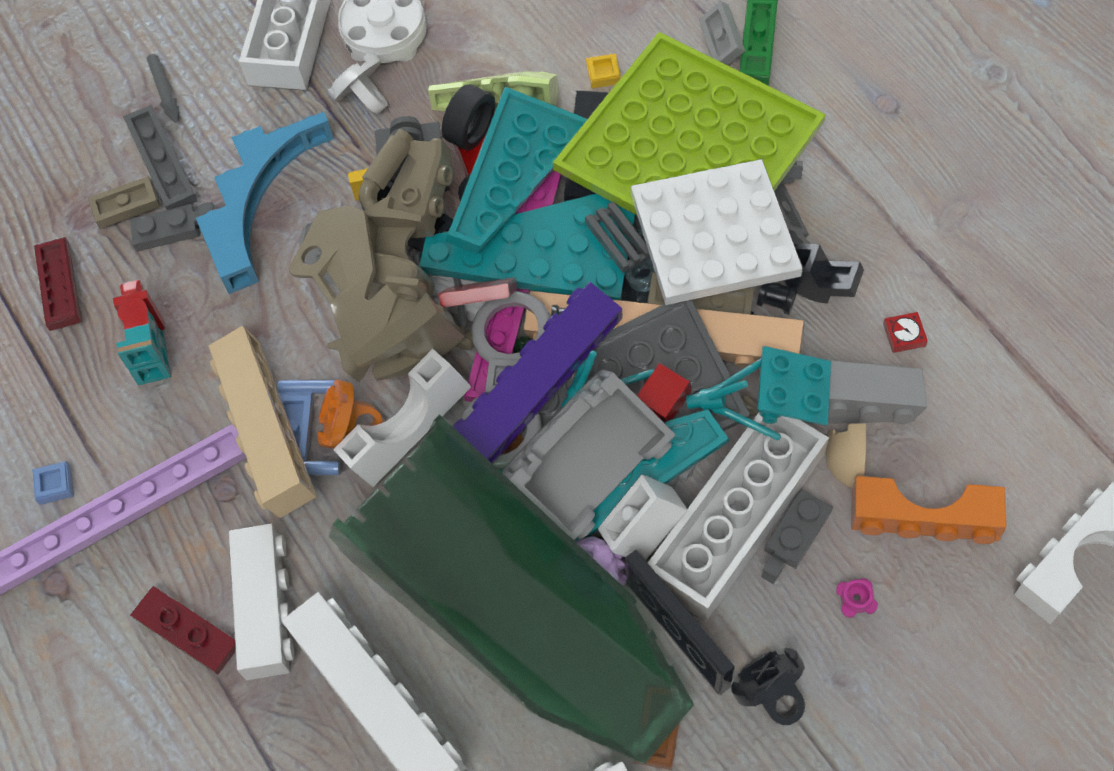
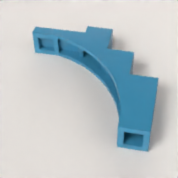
(263, 158)

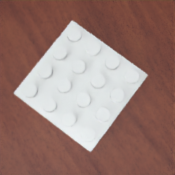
(715, 232)

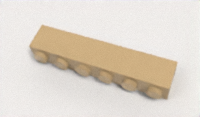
(261, 423)

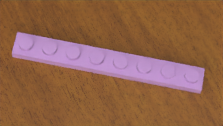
(118, 507)

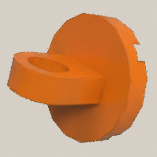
(340, 413)

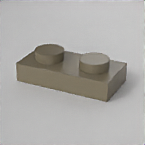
(123, 202)

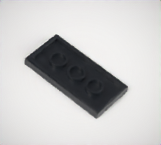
(678, 623)

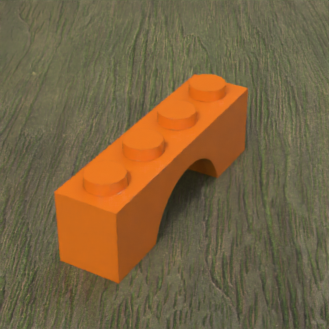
(882, 508)

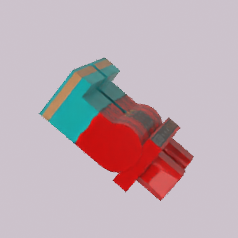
(145, 345)

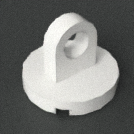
(357, 80)

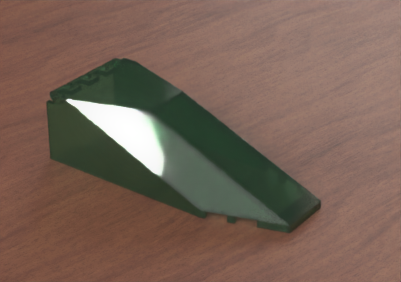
(515, 596)

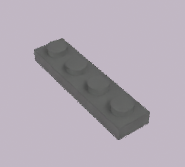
(160, 158)

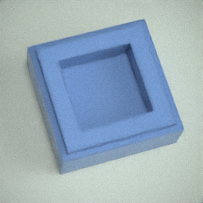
(52, 483)

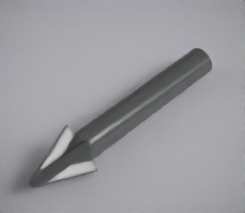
(168, 102)

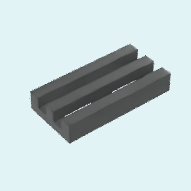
(629, 231)

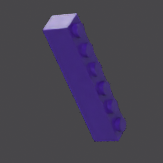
(540, 371)

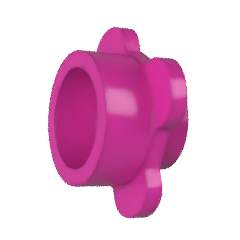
(864, 590)

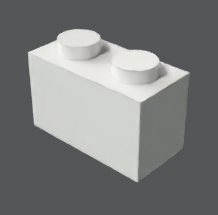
(642, 518)

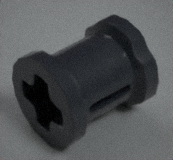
(777, 296)

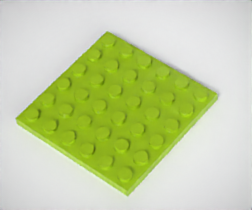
(683, 117)

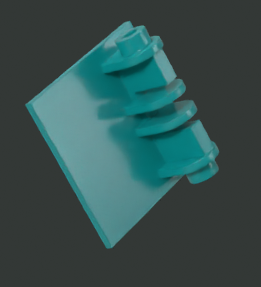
(793, 387)

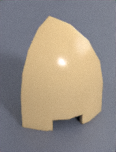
(847, 453)

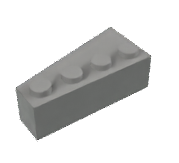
(875, 393)

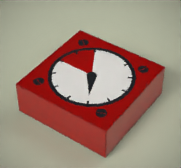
(905, 332)

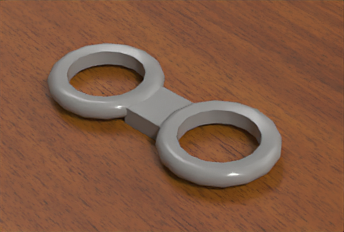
(498, 360)

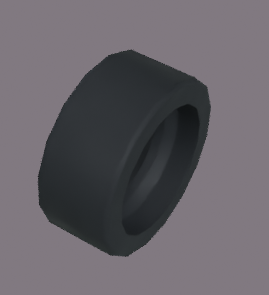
(468, 117)

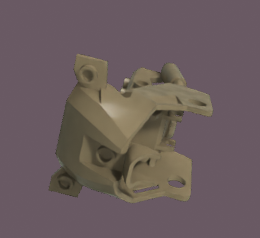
(384, 296)

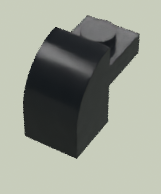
(824, 277)

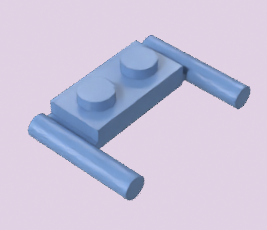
(298, 405)

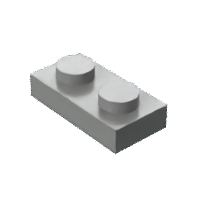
(722, 33)

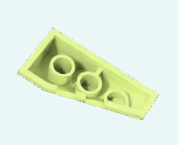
(534, 84)

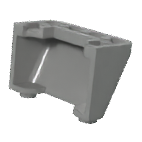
(587, 452)

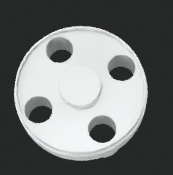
(382, 27)

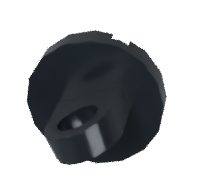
(768, 680)

